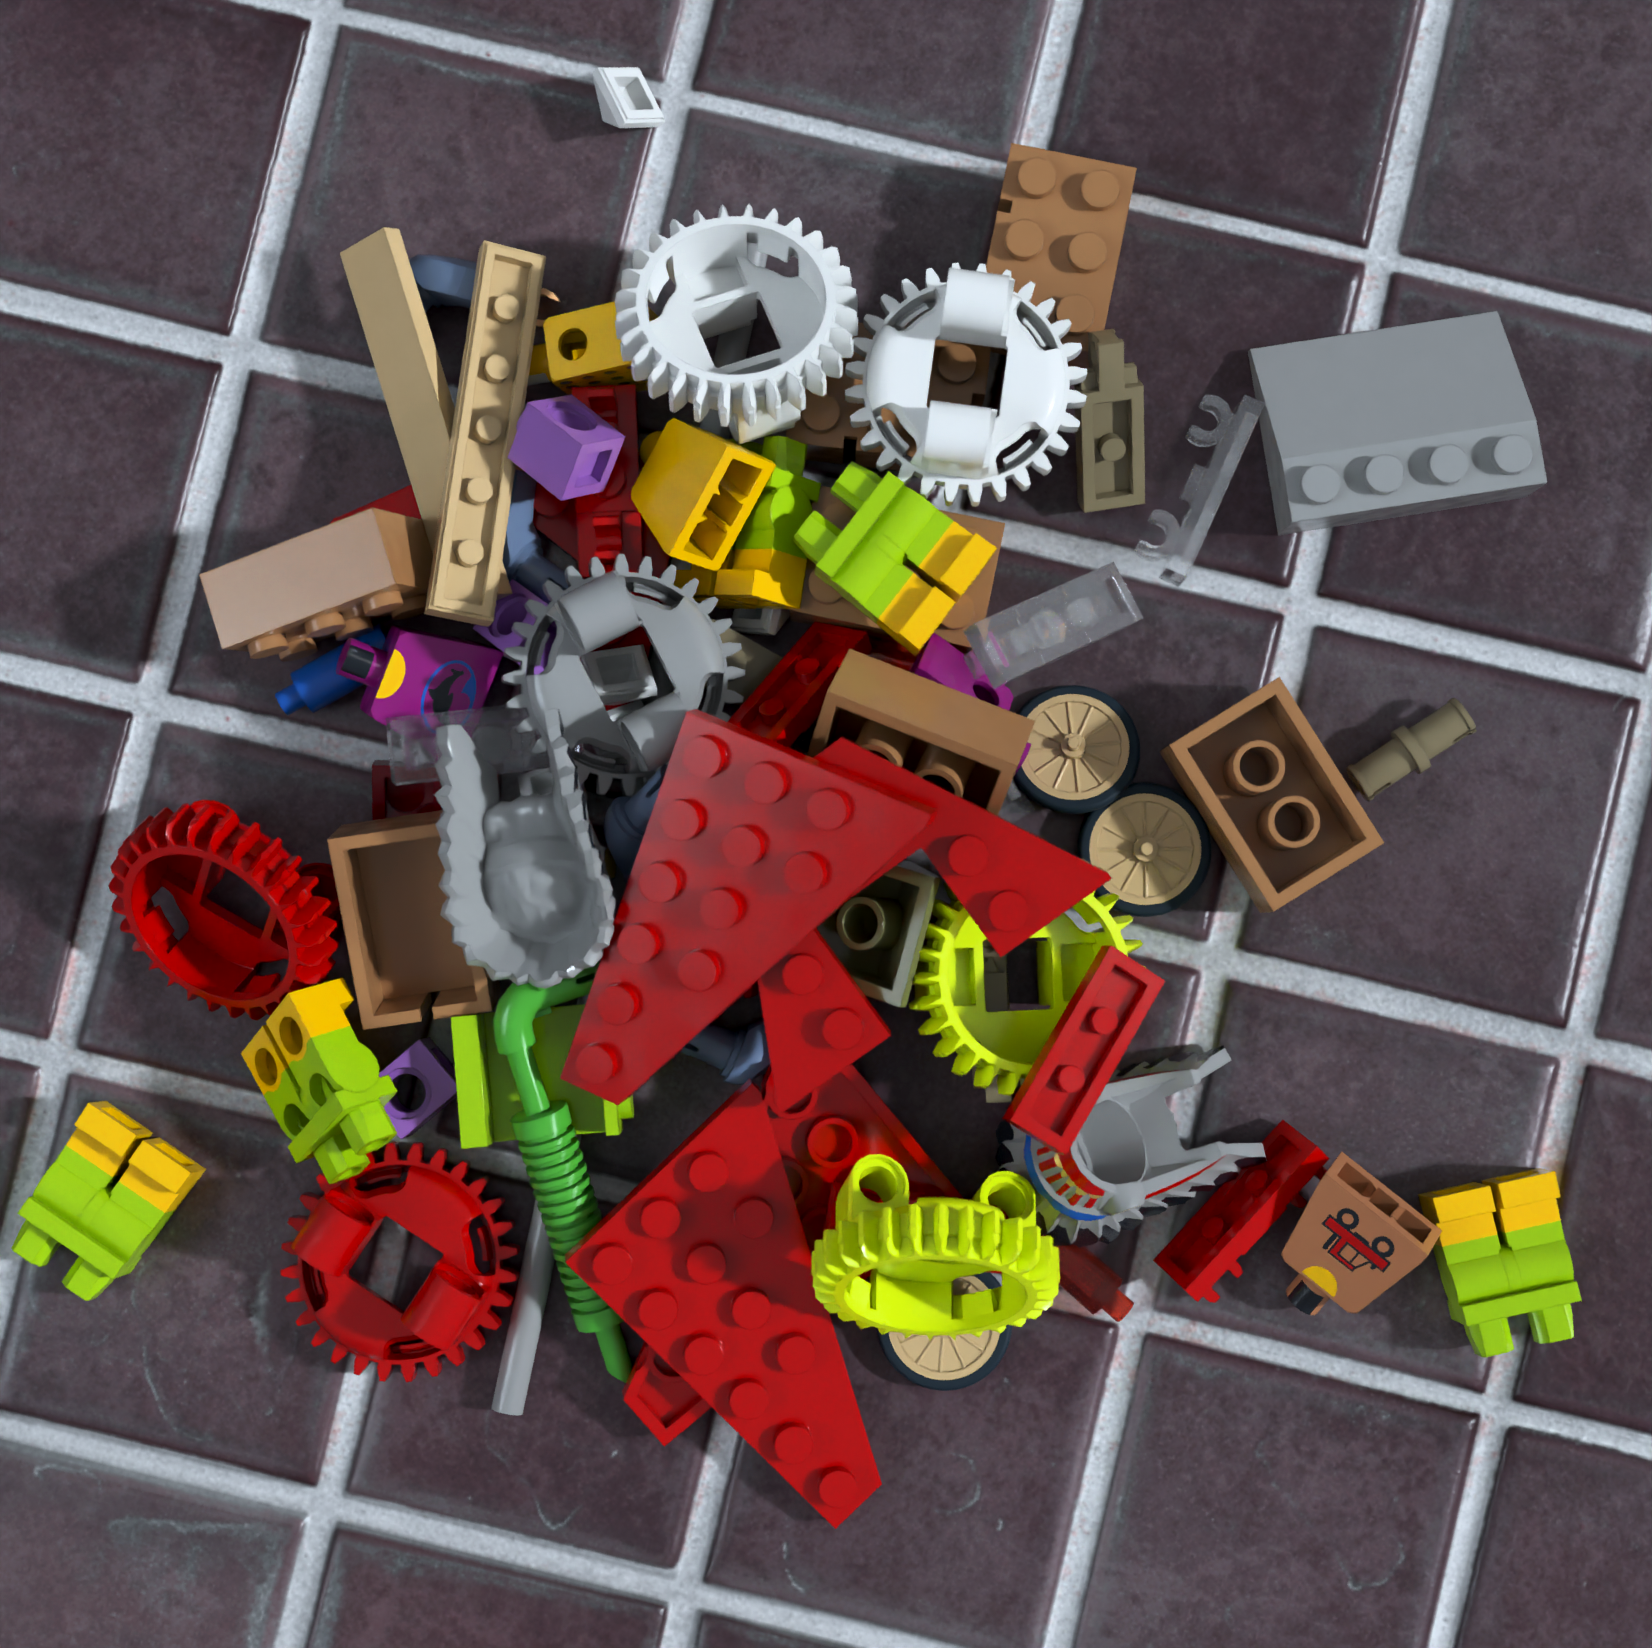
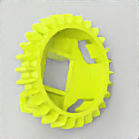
(953, 988)
(927, 1246)

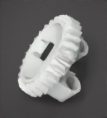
(718, 294)
(958, 440)

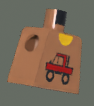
(1353, 1241)

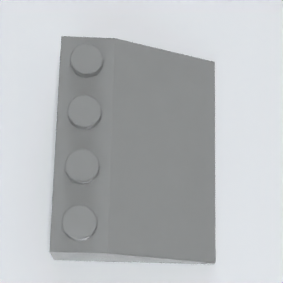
(1395, 423)

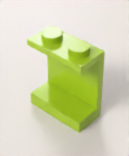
(488, 1090)

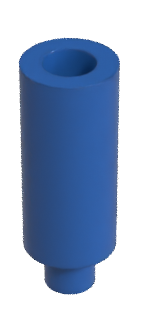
(317, 681)

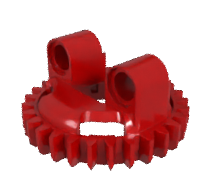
(220, 950)
(453, 1297)

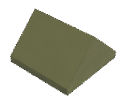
(883, 931)

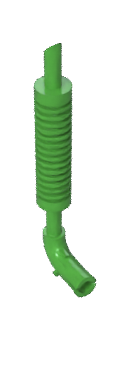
(555, 1157)

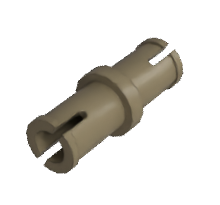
(1411, 749)

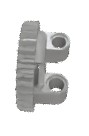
(595, 614)

